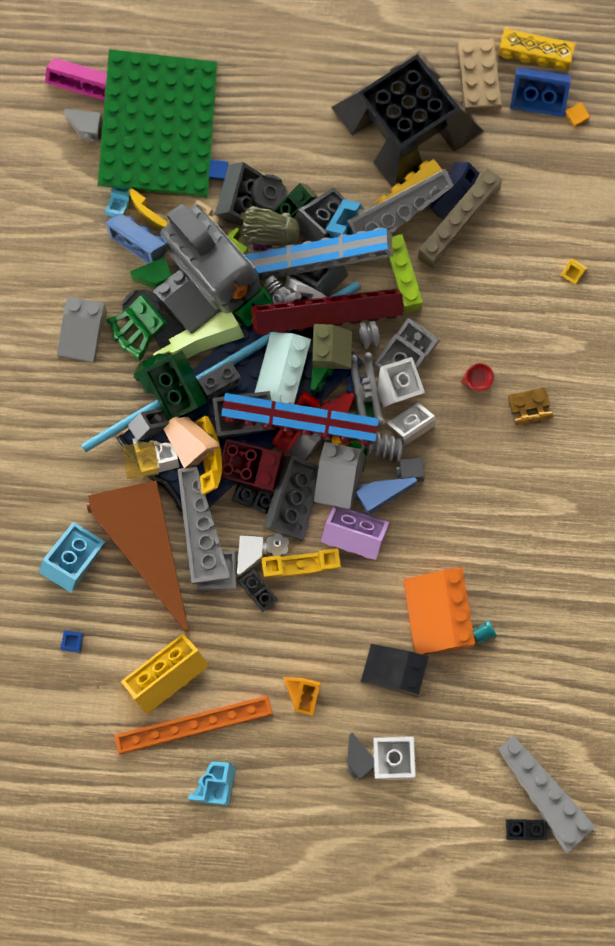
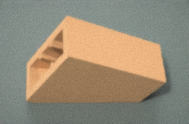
(189, 441)

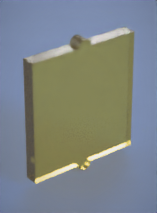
(140, 460)

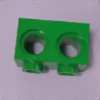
(244, 312)

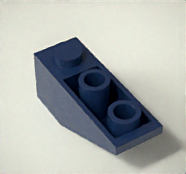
(463, 178)

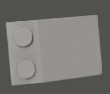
(81, 329)
(338, 475)

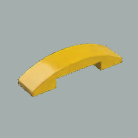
(141, 206)
(212, 463)
(301, 564)

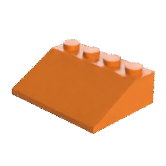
(439, 612)

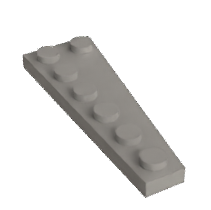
(402, 206)
(203, 544)
(556, 807)

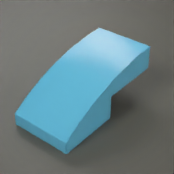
(118, 202)

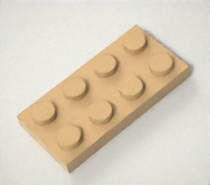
(479, 74)

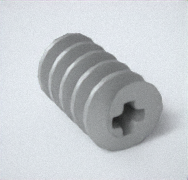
(385, 446)

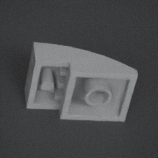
(409, 342)

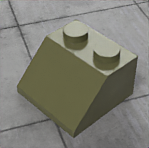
(331, 347)

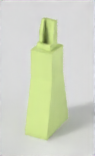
(215, 332)

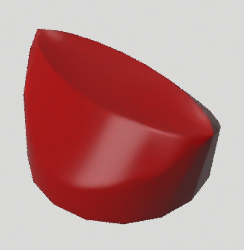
(478, 377)

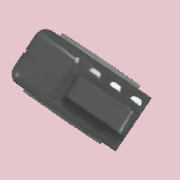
(210, 258)

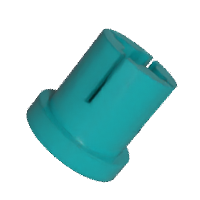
(484, 632)

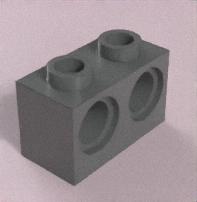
(220, 381)

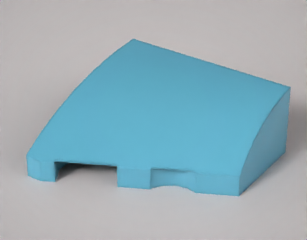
(215, 785)

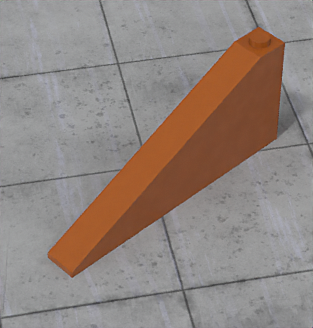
(138, 528)

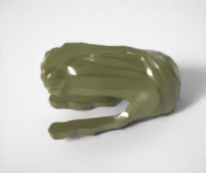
(268, 228)

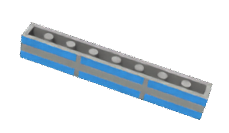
(322, 254)

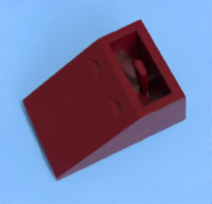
(251, 464)

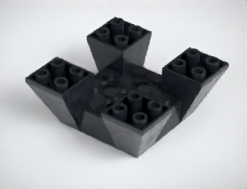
(403, 132)

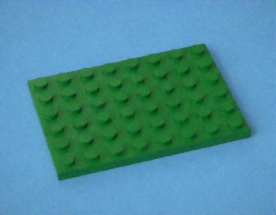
(157, 123)

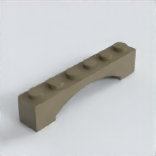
(472, 201)

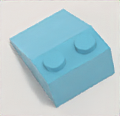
(71, 557)

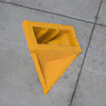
(303, 694)

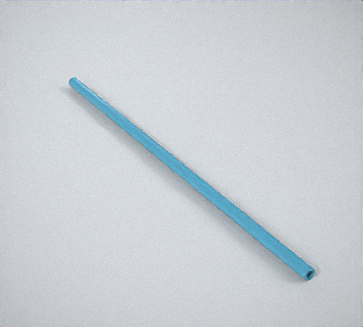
(234, 358)

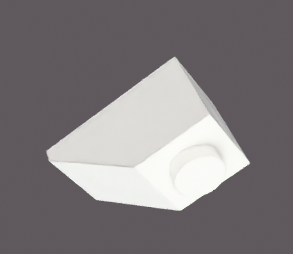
(250, 553)

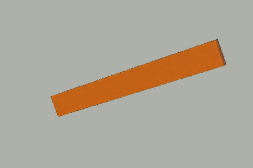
(193, 725)

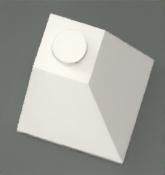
(399, 382)

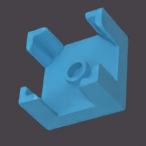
(338, 224)

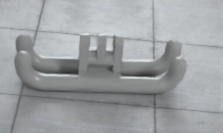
(366, 390)

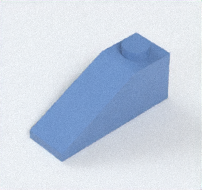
(379, 493)

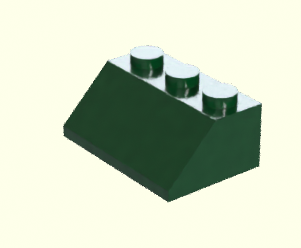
(175, 385)

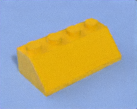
(165, 673)

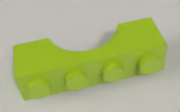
(405, 276)

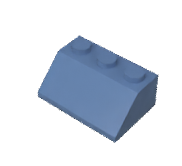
(136, 238)

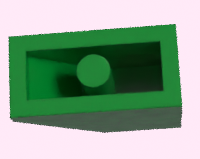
(152, 274)

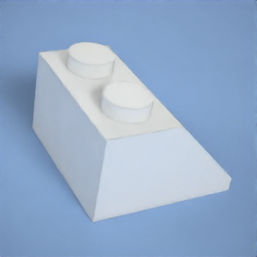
(394, 758)

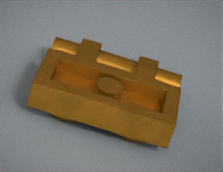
(528, 401)

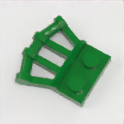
(145, 318)

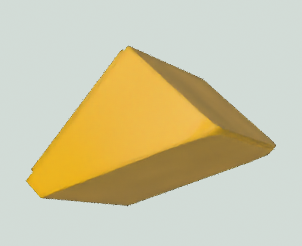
(574, 271)

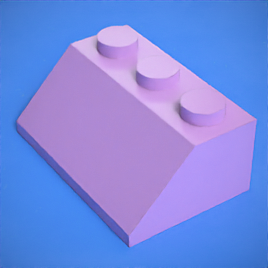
(355, 532)

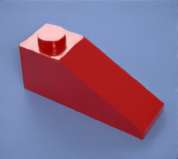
(286, 440)

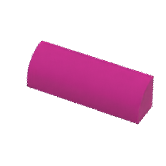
(76, 78)

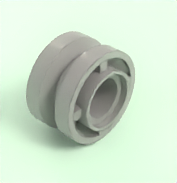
(369, 334)

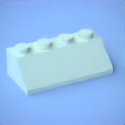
(283, 366)

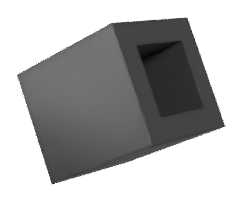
(411, 468)

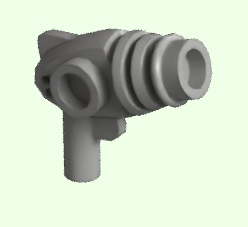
(280, 293)

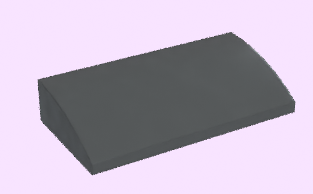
(292, 498)

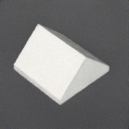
(412, 423)

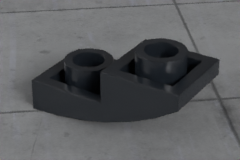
(252, 498)
(257, 590)
(526, 830)

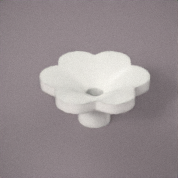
(279, 549)

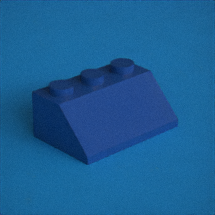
(540, 92)

